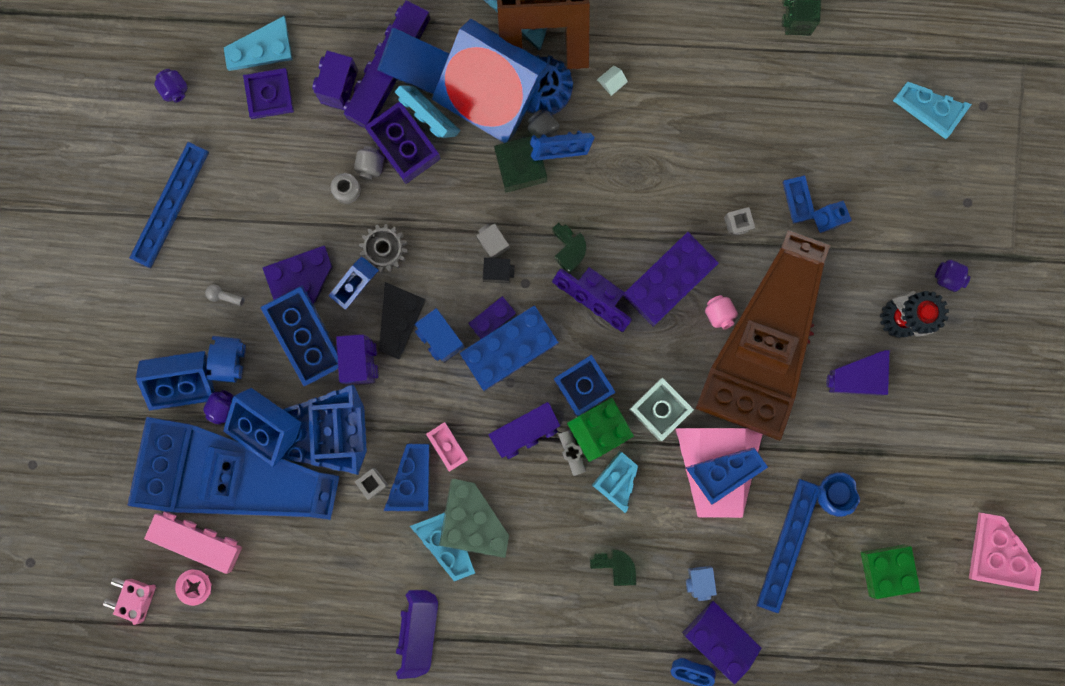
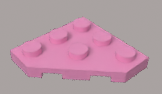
(1001, 556)

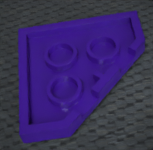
(303, 269)

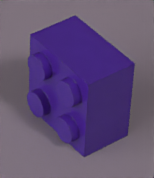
(335, 79)

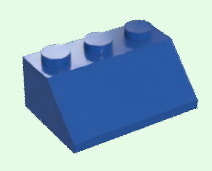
(174, 380)
(261, 426)

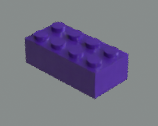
(670, 279)

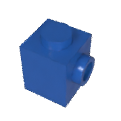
(831, 216)

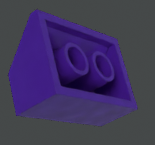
(525, 431)
(722, 642)

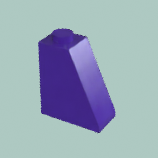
(862, 376)

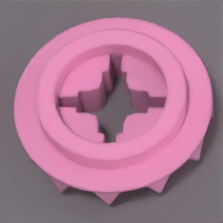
(183, 584)

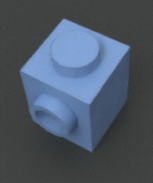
(701, 583)

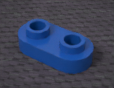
(693, 672)

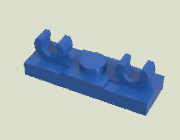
(561, 145)

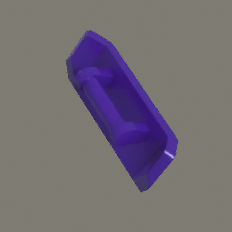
(417, 634)

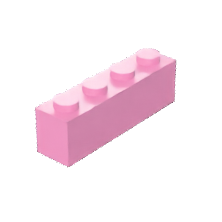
(193, 542)

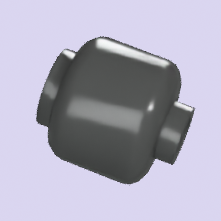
(543, 123)

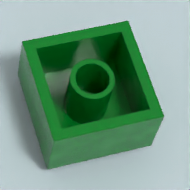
(600, 429)
(890, 571)

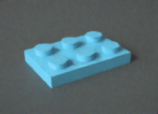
(427, 112)

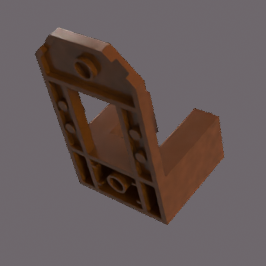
(536, 14)

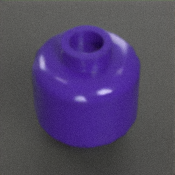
(170, 85)
(952, 275)
(218, 407)

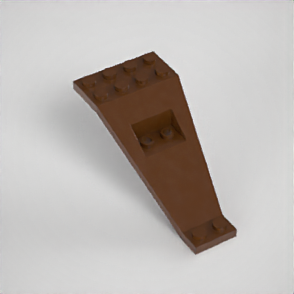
(754, 380)

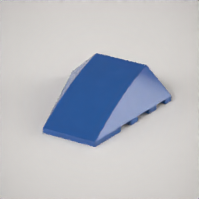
(330, 431)

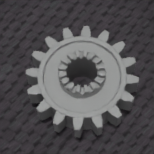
(383, 236)

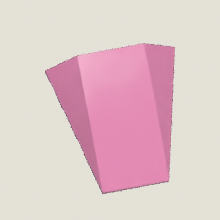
(710, 443)

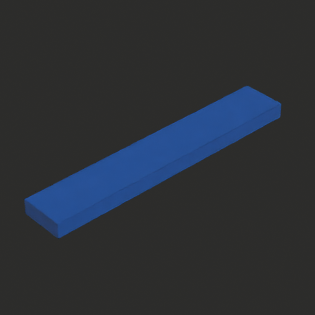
(169, 204)
(788, 546)

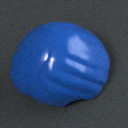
(838, 494)

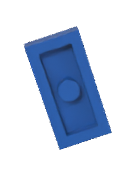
(798, 199)

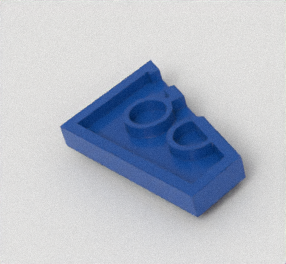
(726, 473)
(411, 483)

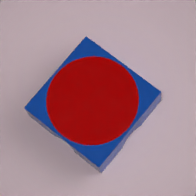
(488, 81)

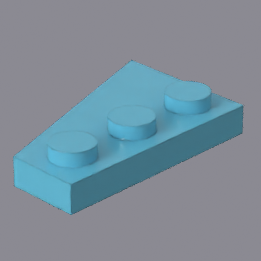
(260, 47)

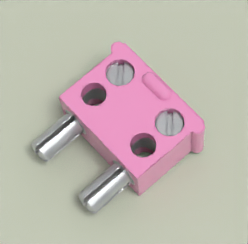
(134, 598)

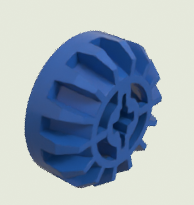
(559, 99)

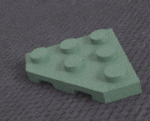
(471, 522)

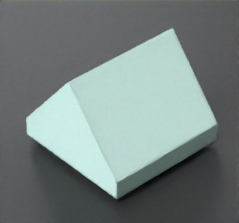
(612, 80)

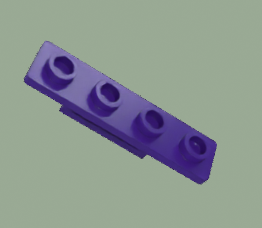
(596, 294)

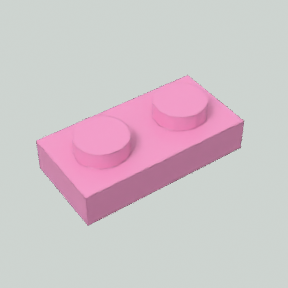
(447, 446)

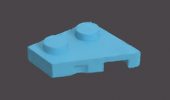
(617, 480)

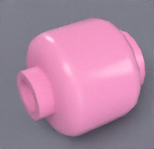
(721, 312)

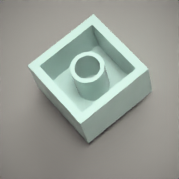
(661, 409)

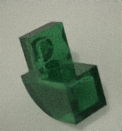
(574, 251)
(622, 566)

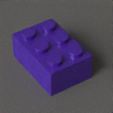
(402, 142)
(356, 359)

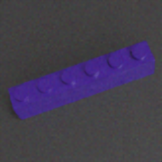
(376, 86)

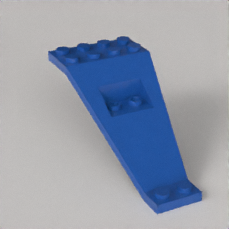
(182, 470)

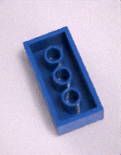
(302, 335)
(509, 348)

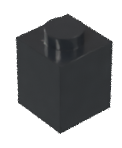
(498, 270)

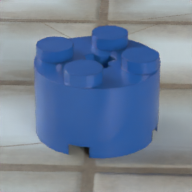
(225, 359)

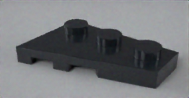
(398, 319)

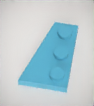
(934, 110)
(454, 561)

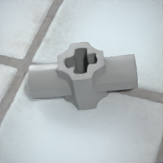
(567, 440)

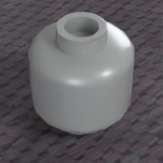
(369, 162)
(345, 188)

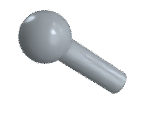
(215, 293)

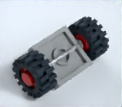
(914, 314)

